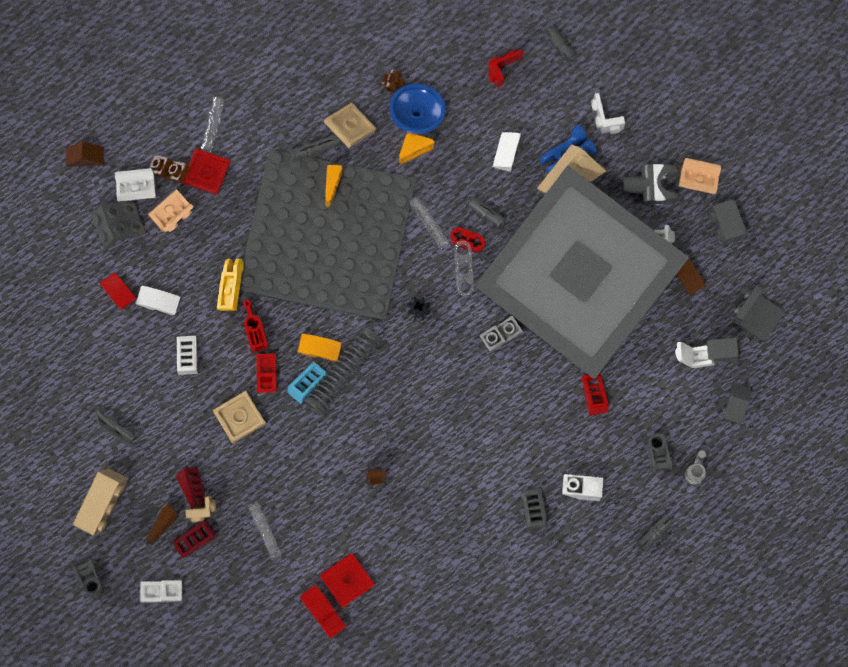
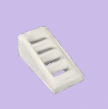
(183, 370)

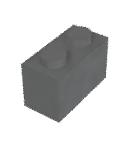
(728, 222)

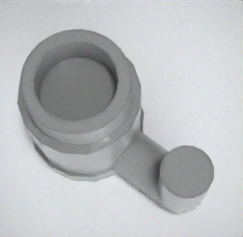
(696, 471)

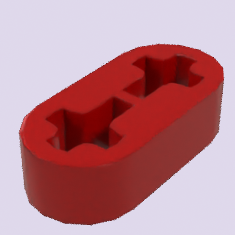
(469, 236)

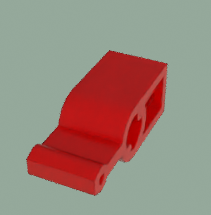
(258, 331)
(322, 611)

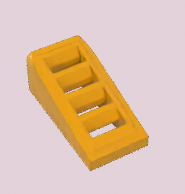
(333, 177)

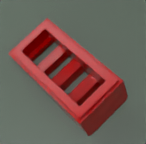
(595, 406)

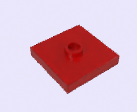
(207, 171)
(347, 580)

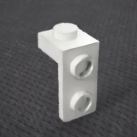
(611, 125)
(693, 357)

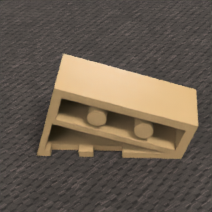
(578, 161)
(100, 501)

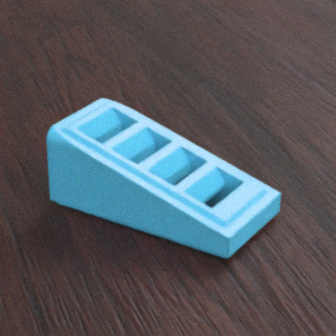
(297, 394)

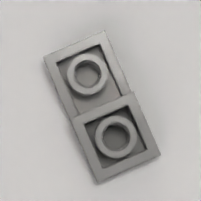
(501, 333)

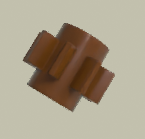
(393, 81)

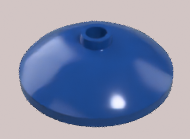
(417, 100)

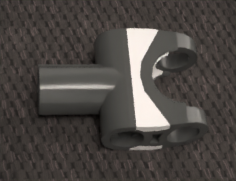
(651, 185)

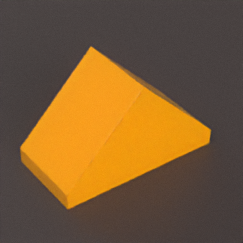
(414, 146)

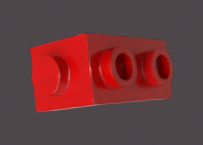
(495, 75)

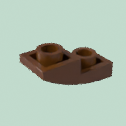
(169, 169)
(690, 278)

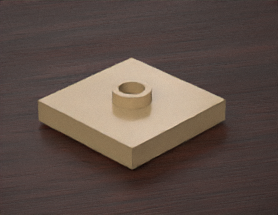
(350, 125)
(239, 417)

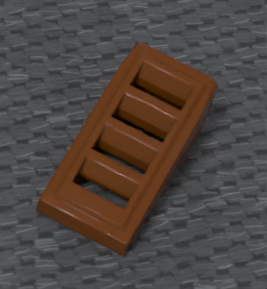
(375, 476)
(162, 523)

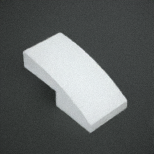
(158, 300)
(161, 591)

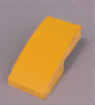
(319, 347)

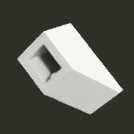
(583, 487)

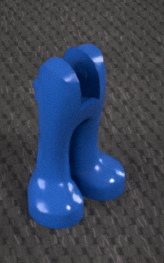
(577, 138)

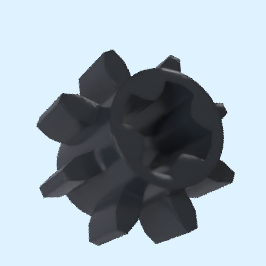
(418, 302)

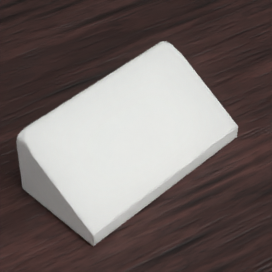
(506, 151)

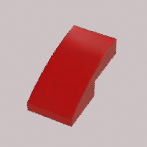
(118, 291)
(266, 373)

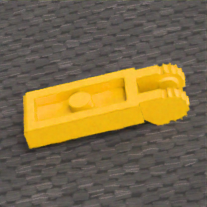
(230, 285)

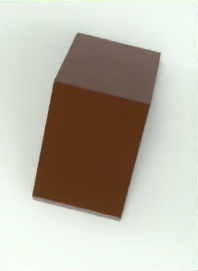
(84, 155)

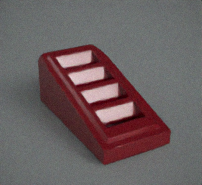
(192, 487)
(208, 528)

